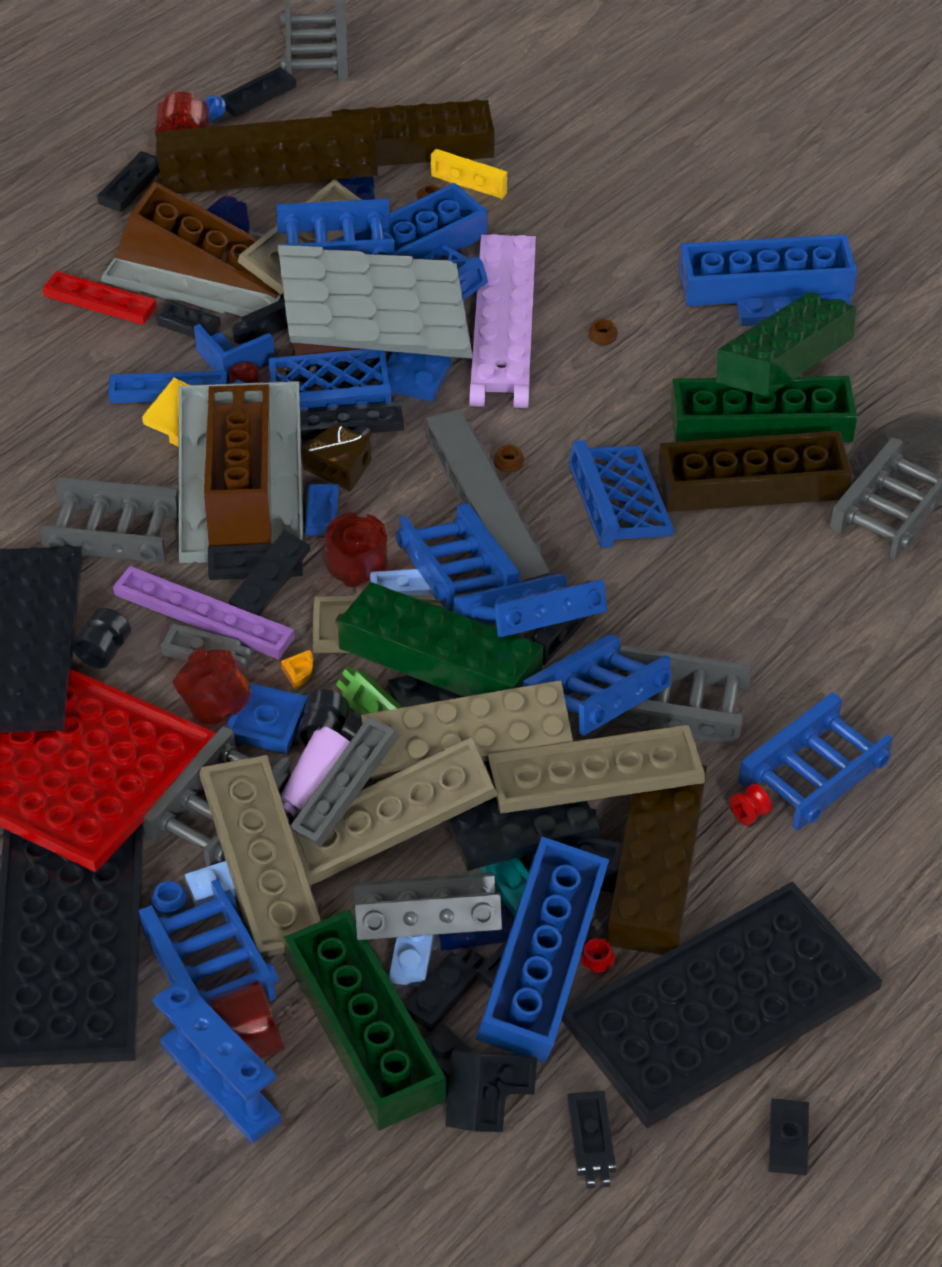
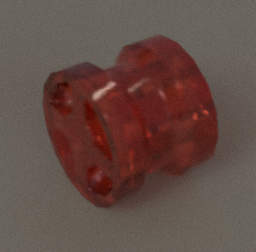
(245, 372)

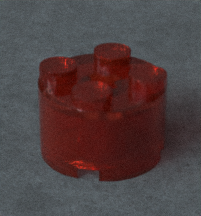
(181, 112)
(355, 548)
(212, 685)
(250, 1018)

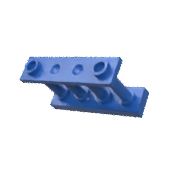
(336, 216)
(475, 540)
(533, 603)
(596, 663)
(805, 733)
(172, 953)
(217, 1060)

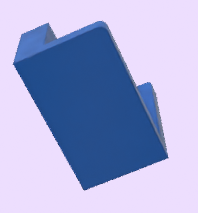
(223, 355)

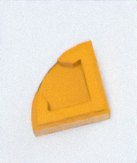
(298, 668)

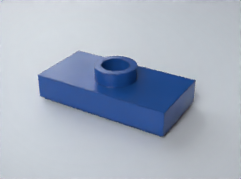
(321, 508)

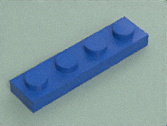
(754, 310)
(148, 386)

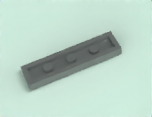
(344, 781)

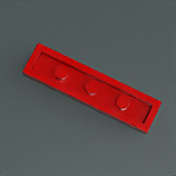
(99, 297)

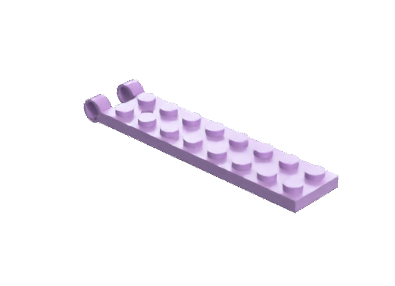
(504, 319)

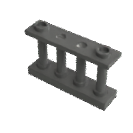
(337, 32)
(877, 476)
(115, 498)
(704, 724)
(185, 791)
(426, 906)

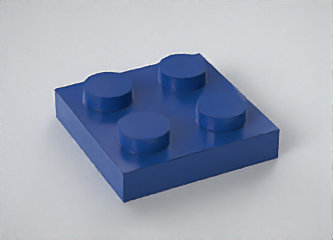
(417, 374)
(269, 719)

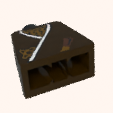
(339, 455)

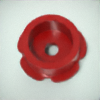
(600, 948)

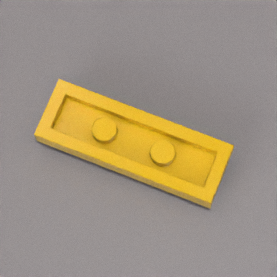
(469, 173)

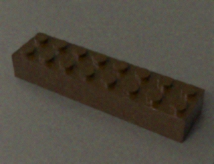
(267, 153)

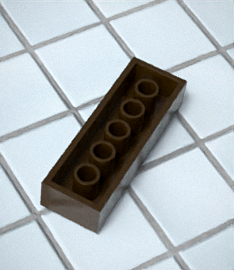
(415, 131)
(753, 471)
(655, 869)

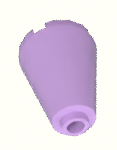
(313, 766)

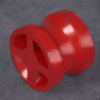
(750, 804)

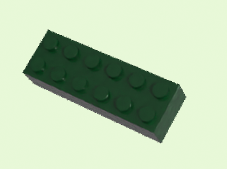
(785, 344)
(805, 405)
(435, 644)
(365, 1020)

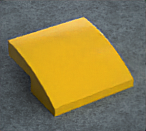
(164, 412)

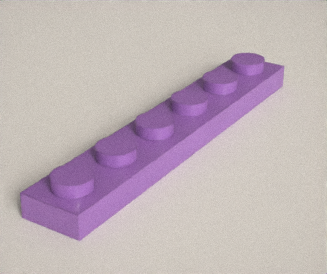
(204, 612)

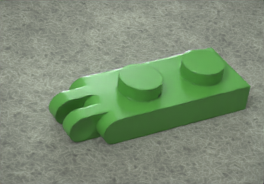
(364, 693)

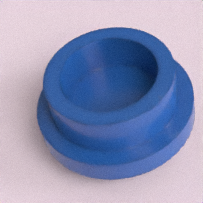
(216, 107)
(169, 898)

